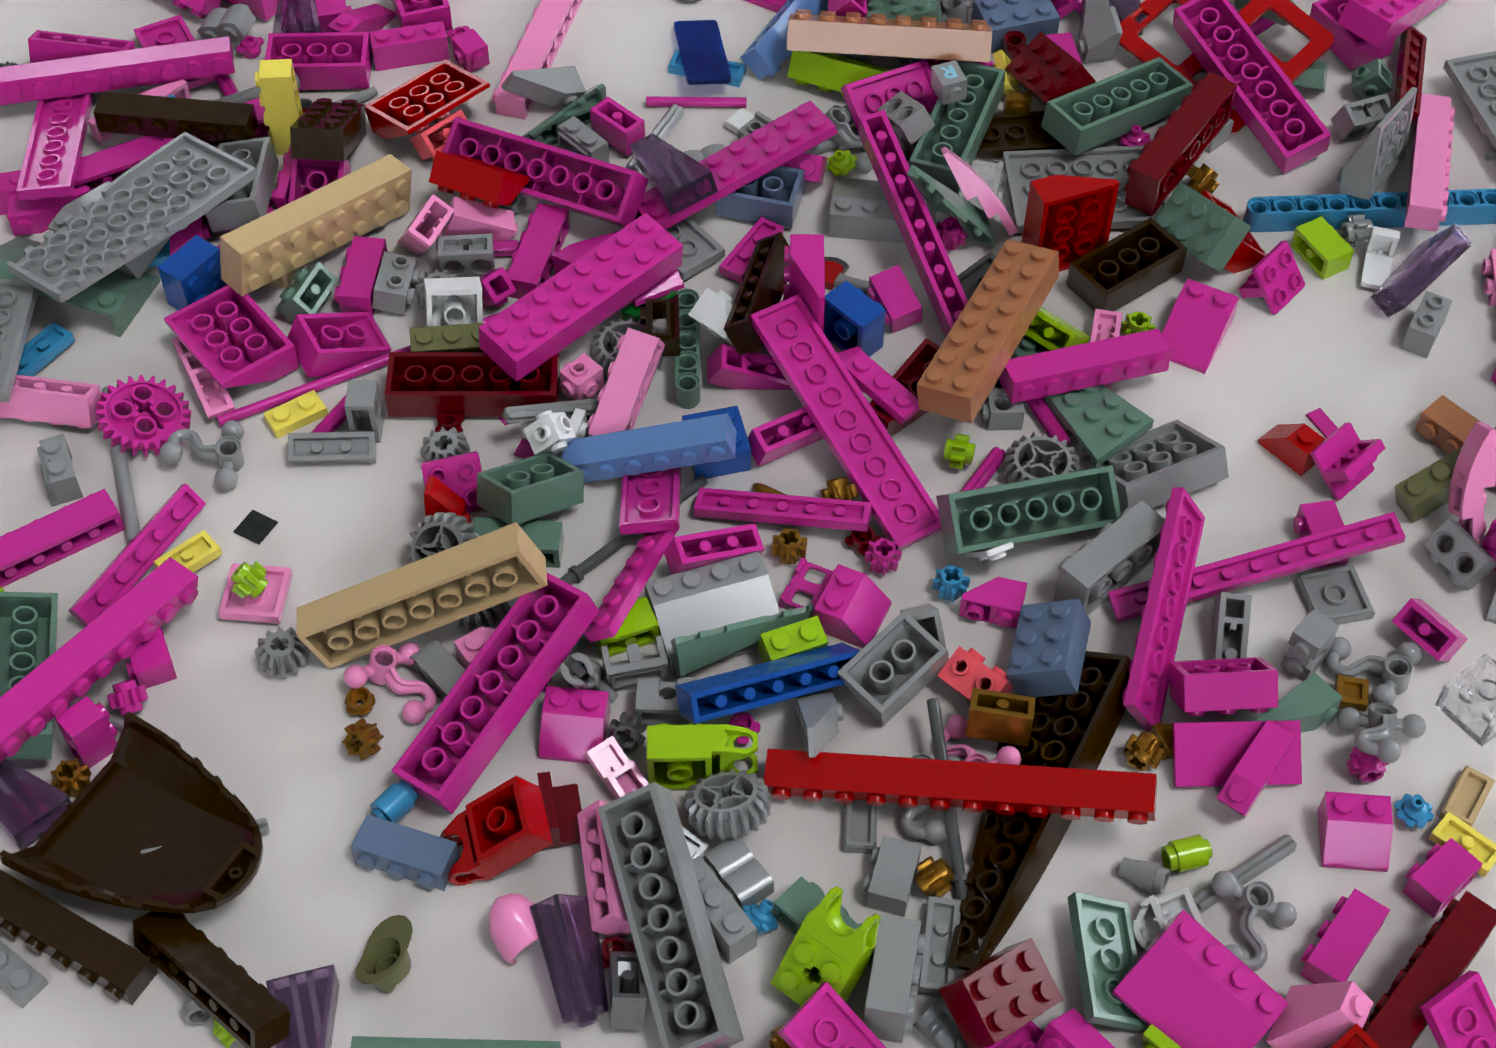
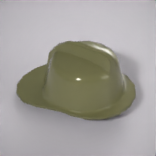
(386, 954)

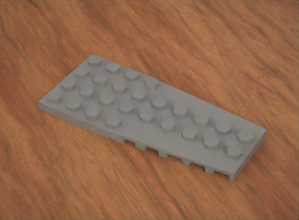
(133, 215)

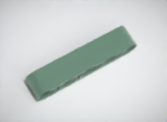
(688, 363)

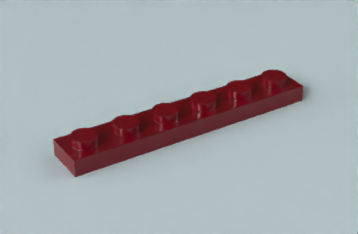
(1410, 67)

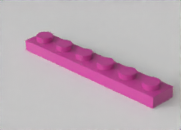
(783, 509)
(138, 555)
(629, 585)

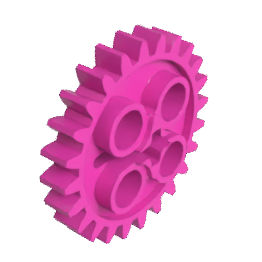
(142, 409)

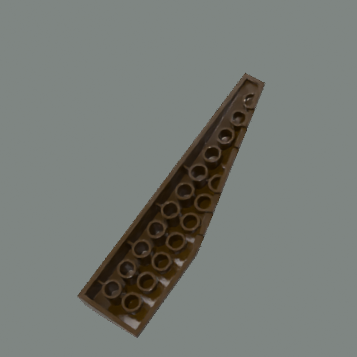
(1017, 848)

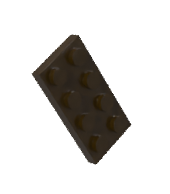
(1016, 133)

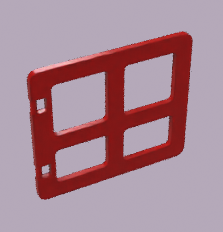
(1320, 39)

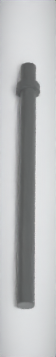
(577, 573)
(950, 815)

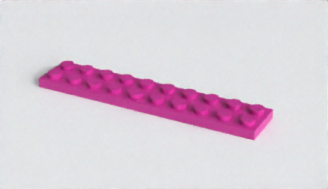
(847, 422)

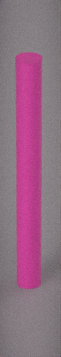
(656, 101)

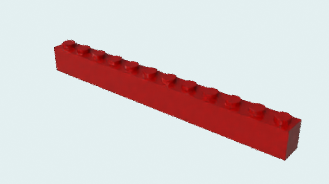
(963, 785)

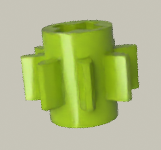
(1136, 323)
(959, 451)
(249, 580)

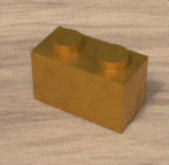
(1000, 717)

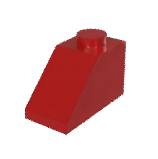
(1292, 445)
(442, 499)

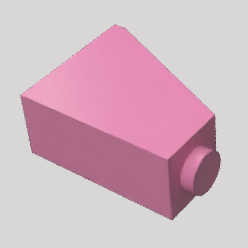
(475, 218)
(426, 226)
(1319, 1015)

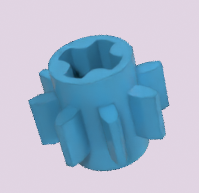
(950, 583)

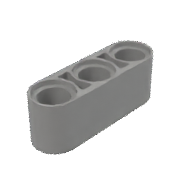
(437, 668)

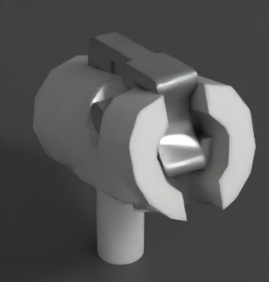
(585, 673)

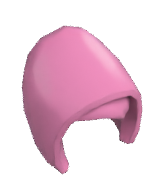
(512, 925)

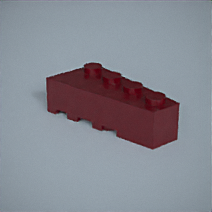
(908, 376)

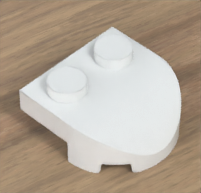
(1158, 911)

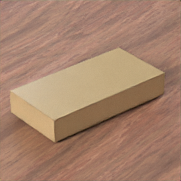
(1468, 795)

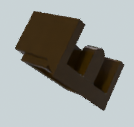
(668, 310)

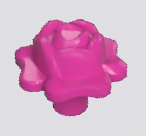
(1135, 137)

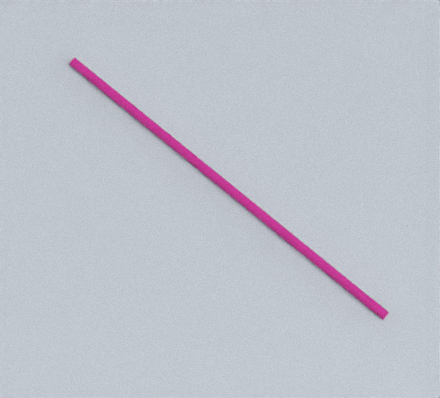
(316, 385)

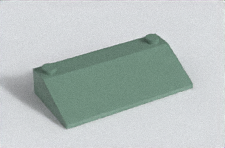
(114, 296)

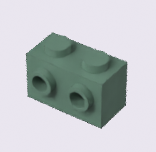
(308, 291)

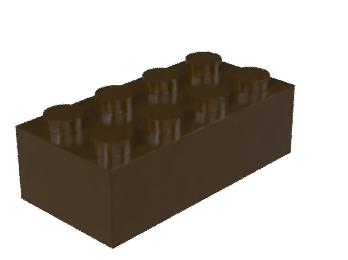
(328, 130)
(1126, 266)

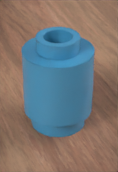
(394, 802)

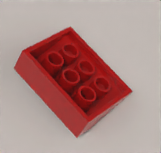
(422, 100)
(1069, 215)

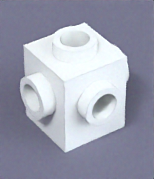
(550, 432)

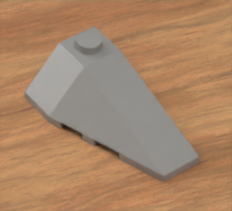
(1098, 31)

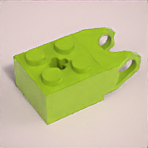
(694, 751)
(826, 952)

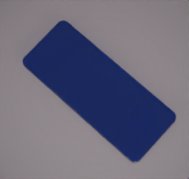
(702, 52)

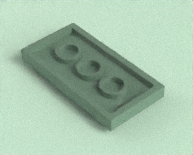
(1104, 955)

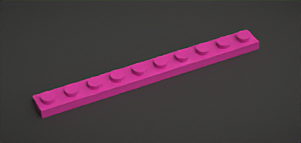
(1272, 562)

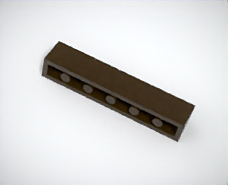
(172, 116)
(758, 290)
(73, 941)
(212, 979)

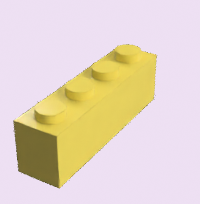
(280, 98)

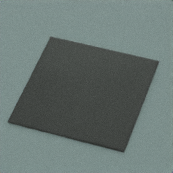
(255, 527)

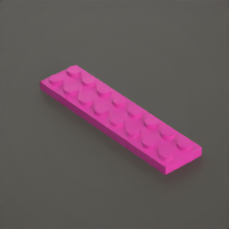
(54, 147)
(751, 158)
(1164, 609)

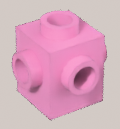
(581, 378)

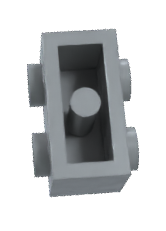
(394, 283)

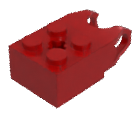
(498, 831)

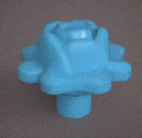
(1414, 811)
(762, 916)

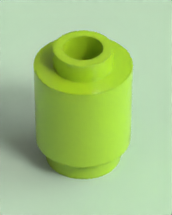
(1186, 853)

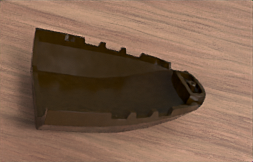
(142, 801)

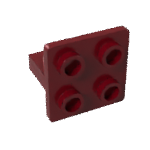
(561, 808)

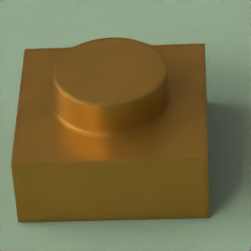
(1017, 102)
(1353, 691)

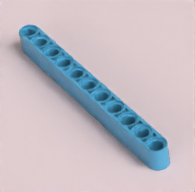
(1383, 209)

